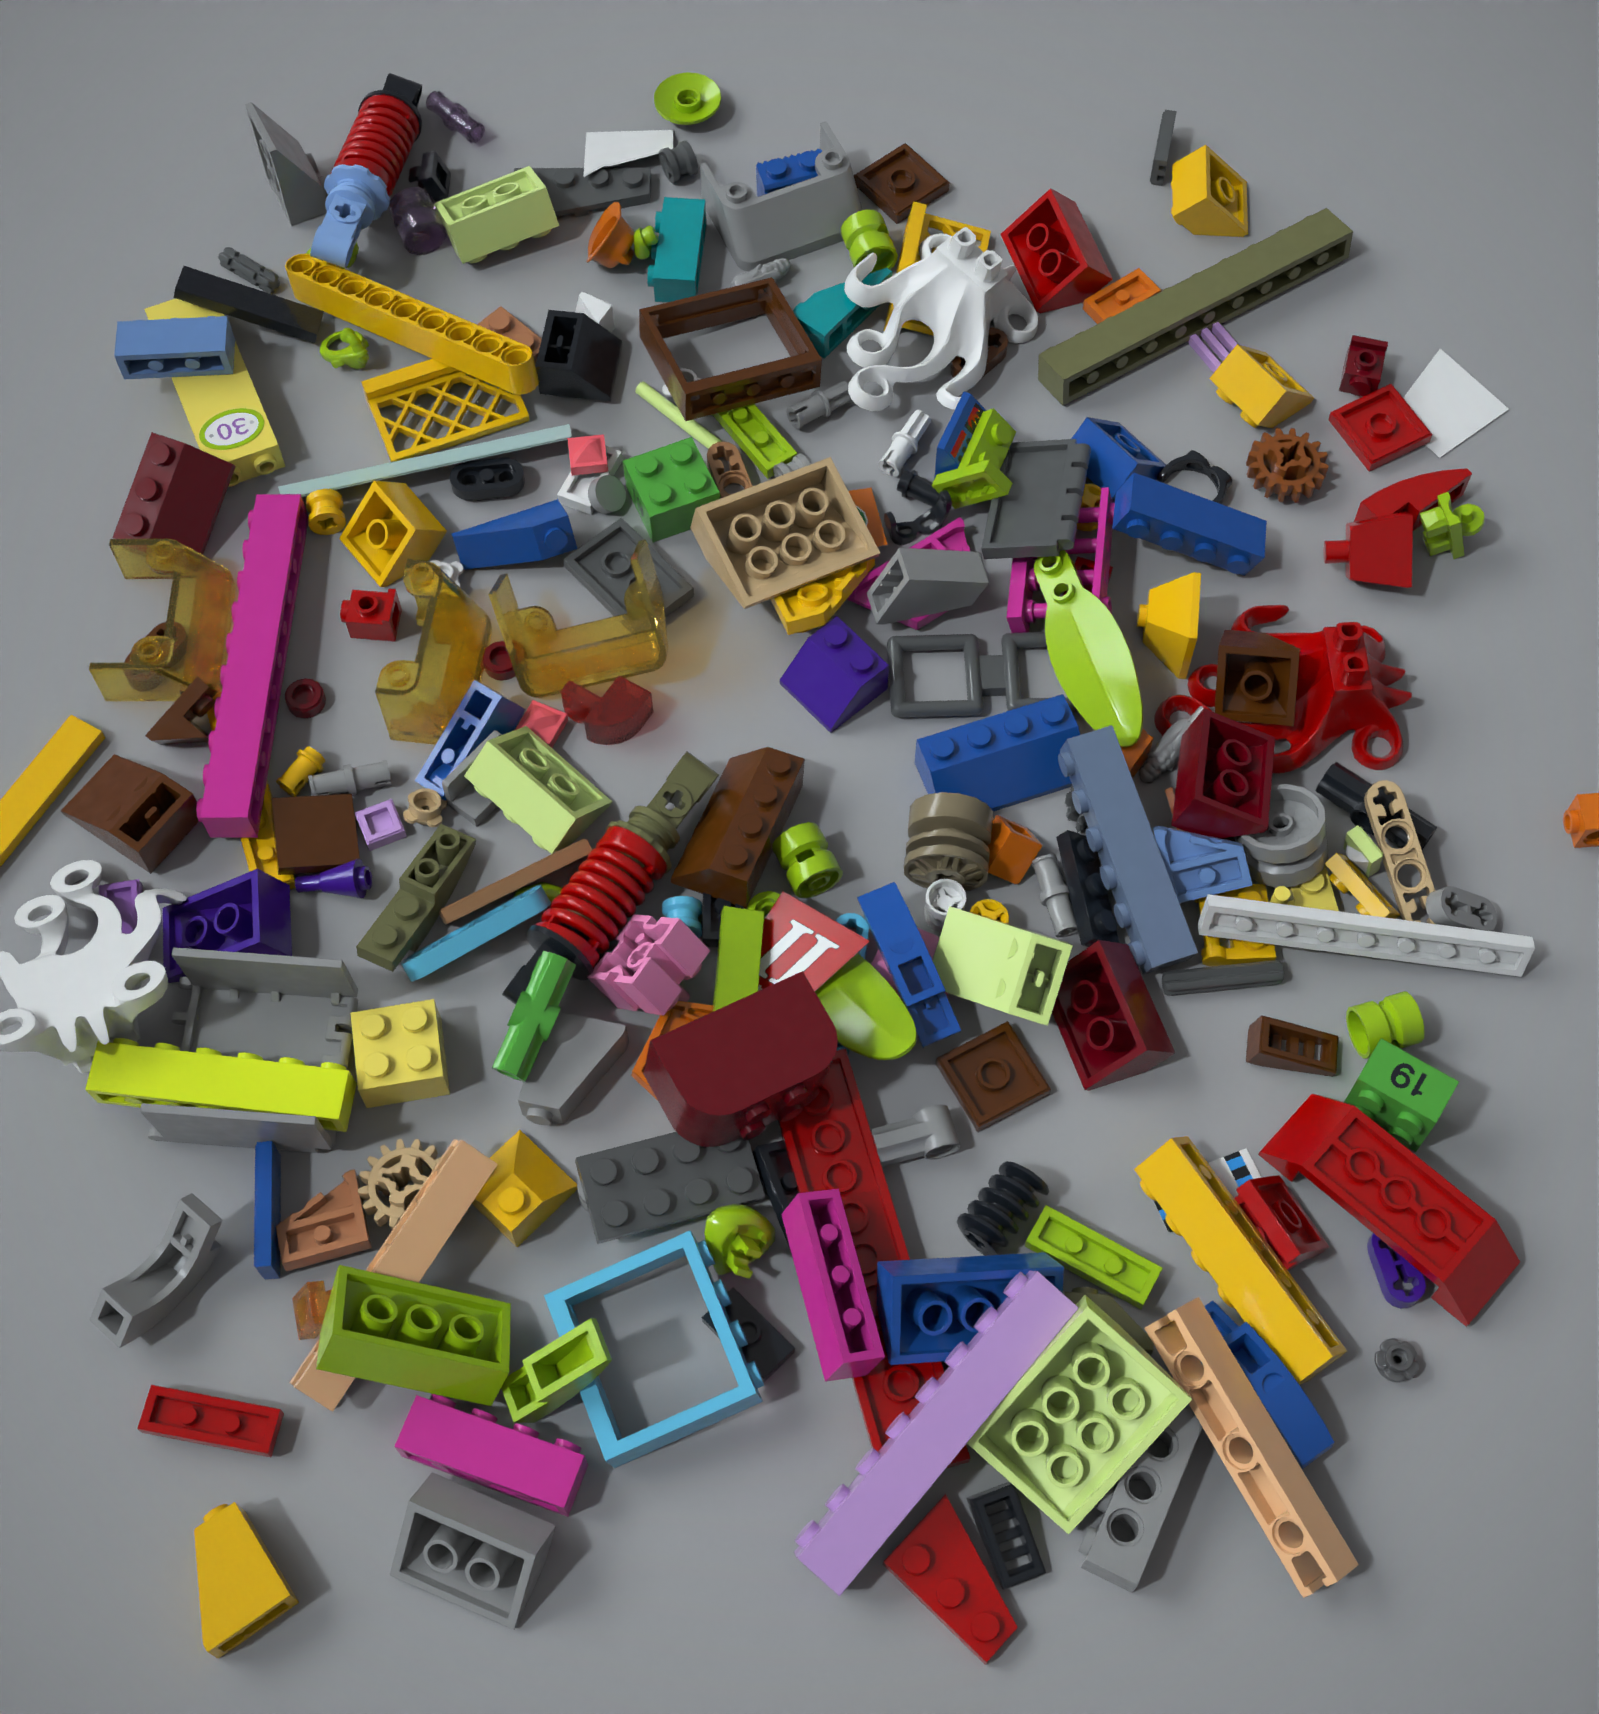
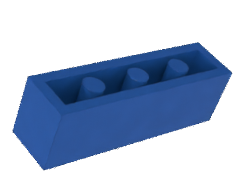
(1189, 524)

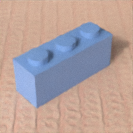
(175, 347)

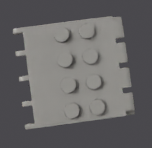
(266, 1009)

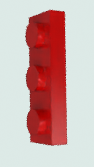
(211, 1421)

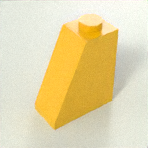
(236, 1580)

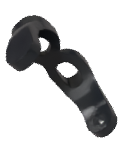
(1196, 462)
(937, 513)

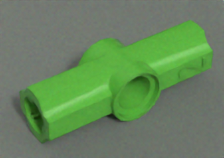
(534, 1016)

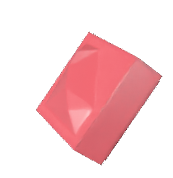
(587, 454)
(544, 722)

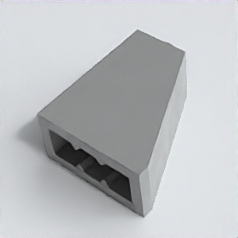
(926, 583)
(570, 1066)

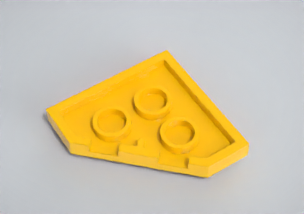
(818, 601)

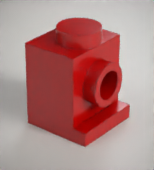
(372, 615)

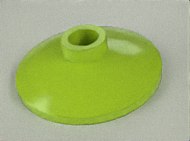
(687, 98)

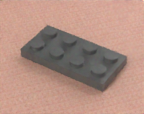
(664, 1183)

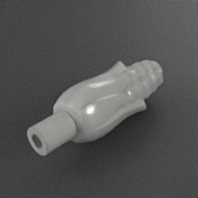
(775, 269)
(1166, 752)

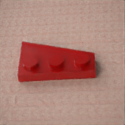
(952, 1582)

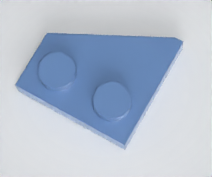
(1201, 863)

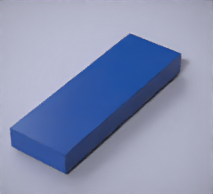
(267, 1209)

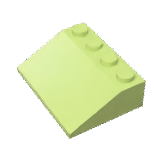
(1079, 1416)

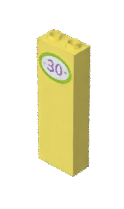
(224, 408)

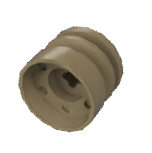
(948, 840)

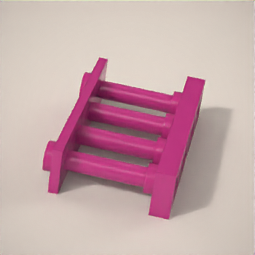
(1024, 610)

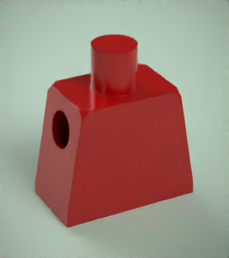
(1376, 550)

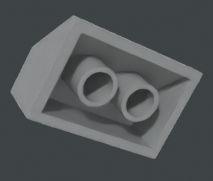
(471, 1549)

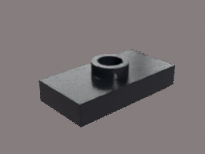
(765, 1343)

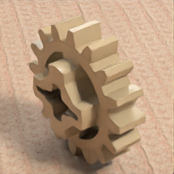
(389, 1173)

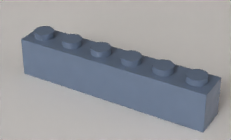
(1127, 850)

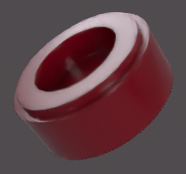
(497, 662)
(305, 698)

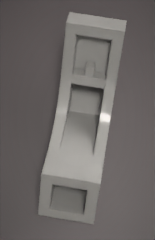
(164, 1279)

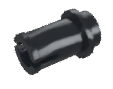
(918, 488)

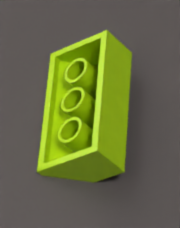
(415, 1336)

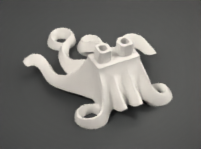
(955, 295)
(86, 994)

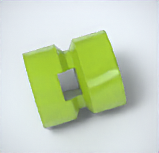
(868, 233)
(808, 862)
(1394, 1020)

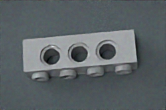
(1125, 1561)

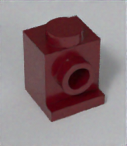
(1363, 366)

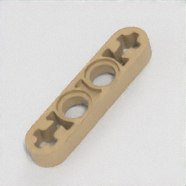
(1394, 858)

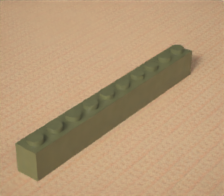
(1192, 305)

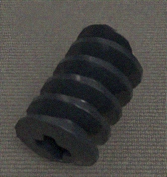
(999, 1205)

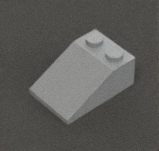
(288, 169)

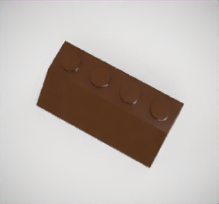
(741, 825)

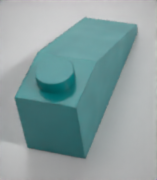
(831, 316)

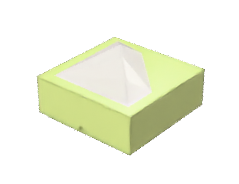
(1363, 851)

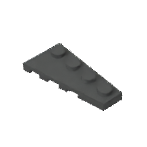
(600, 189)

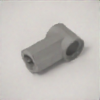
(926, 1134)

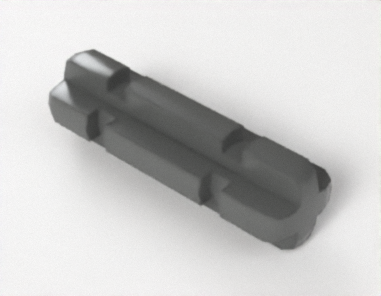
(249, 270)

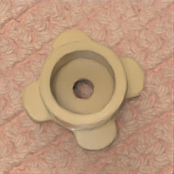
(421, 800)

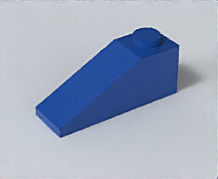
(517, 538)
(473, 721)

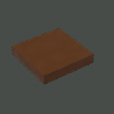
(899, 180)
(314, 833)
(992, 1076)

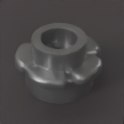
(1392, 1370)

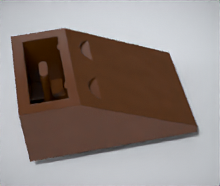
(134, 811)

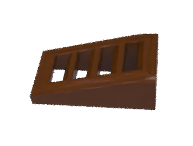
(1272, 1056)

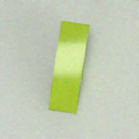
(556, 1373)

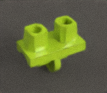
(1446, 528)

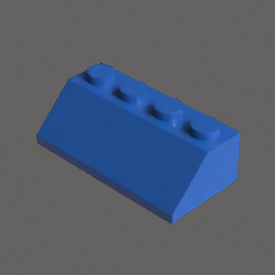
(1000, 756)
(937, 1301)

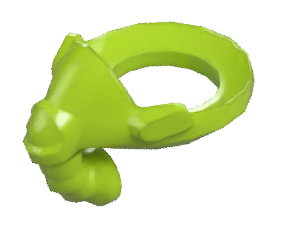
(354, 355)

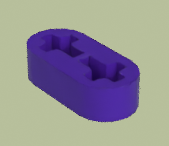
(1387, 1275)

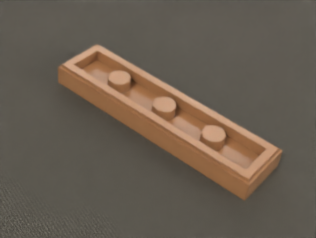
(515, 881)

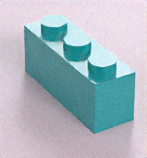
(678, 250)

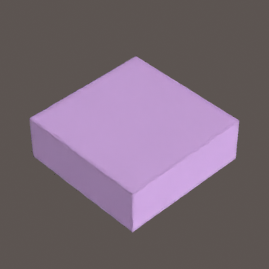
(380, 824)

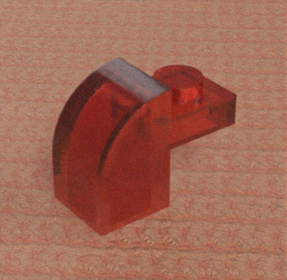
(613, 716)

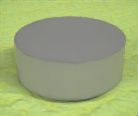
(606, 494)

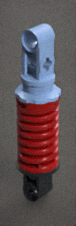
(368, 167)

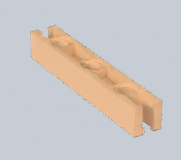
(411, 1246)
(1266, 1469)

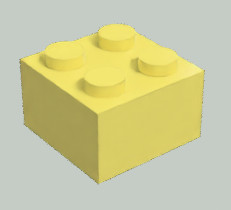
(399, 1053)

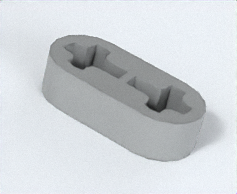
(1462, 903)

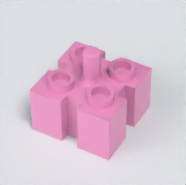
(650, 964)

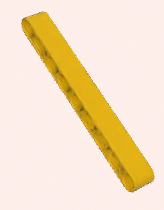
(413, 324)

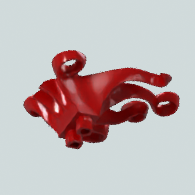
(1337, 691)

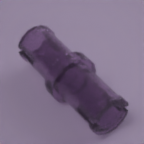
(455, 116)

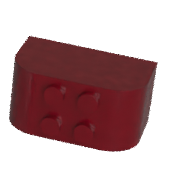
(744, 1064)

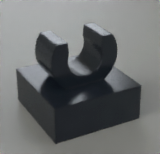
(432, 176)

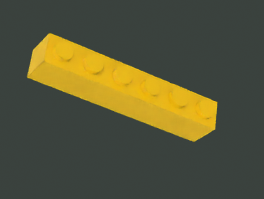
(1238, 1258)

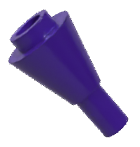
(348, 879)

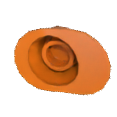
(611, 239)

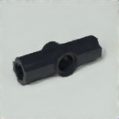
(1348, 793)

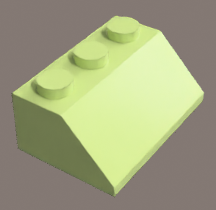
(497, 215)
(536, 788)

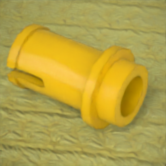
(296, 776)

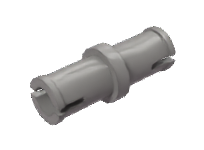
(350, 779)
(1055, 895)

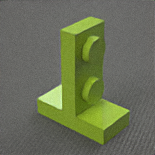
(979, 471)

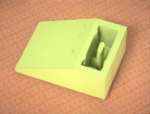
(1000, 965)

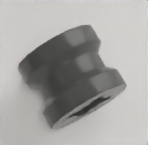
(678, 161)

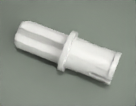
(904, 443)

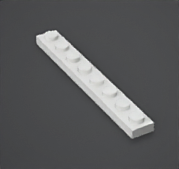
(1365, 935)

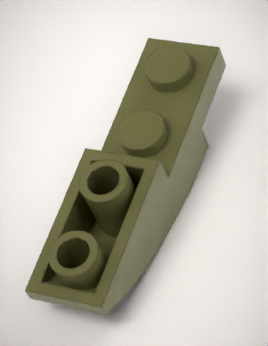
(422, 893)

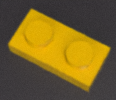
(1349, 878)

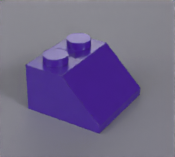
(835, 674)

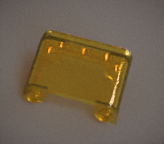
(425, 693)

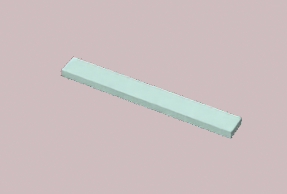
(429, 461)

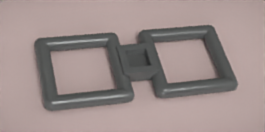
(984, 674)

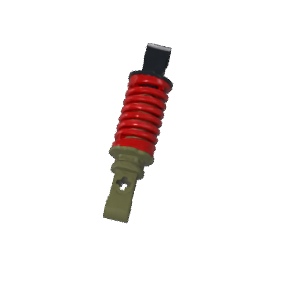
(615, 877)

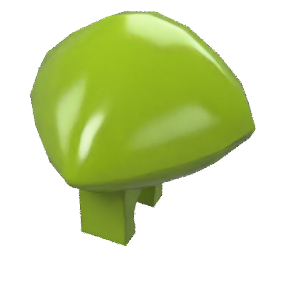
(737, 1238)

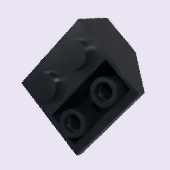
(577, 357)

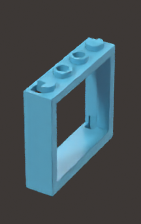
(623, 1450)

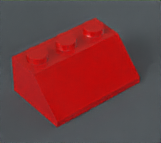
(1055, 253)

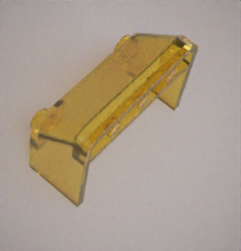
(194, 630)
(590, 651)

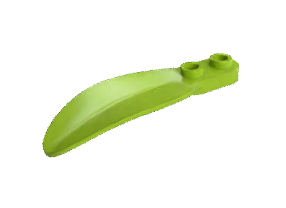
(1089, 652)
(860, 1004)

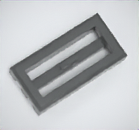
(1162, 147)

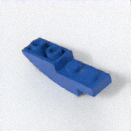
(909, 964)
(1276, 1388)

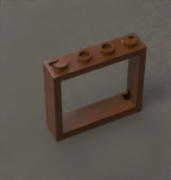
(741, 386)

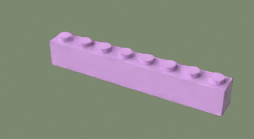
(934, 1431)

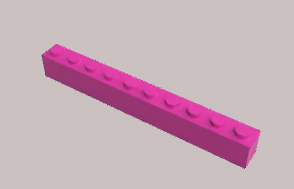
(254, 668)

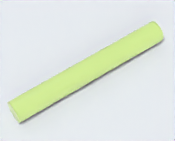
(673, 413)

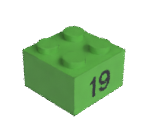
(669, 487)
(1401, 1094)

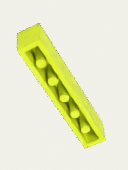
(205, 1079)

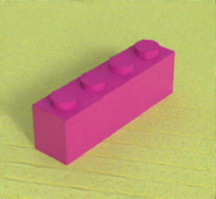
(832, 1285)
(492, 1454)

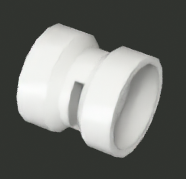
(940, 896)

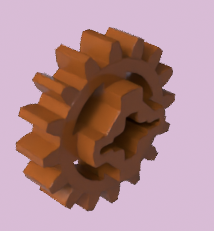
(1287, 465)

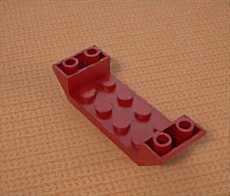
(1397, 1200)

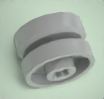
(1295, 840)

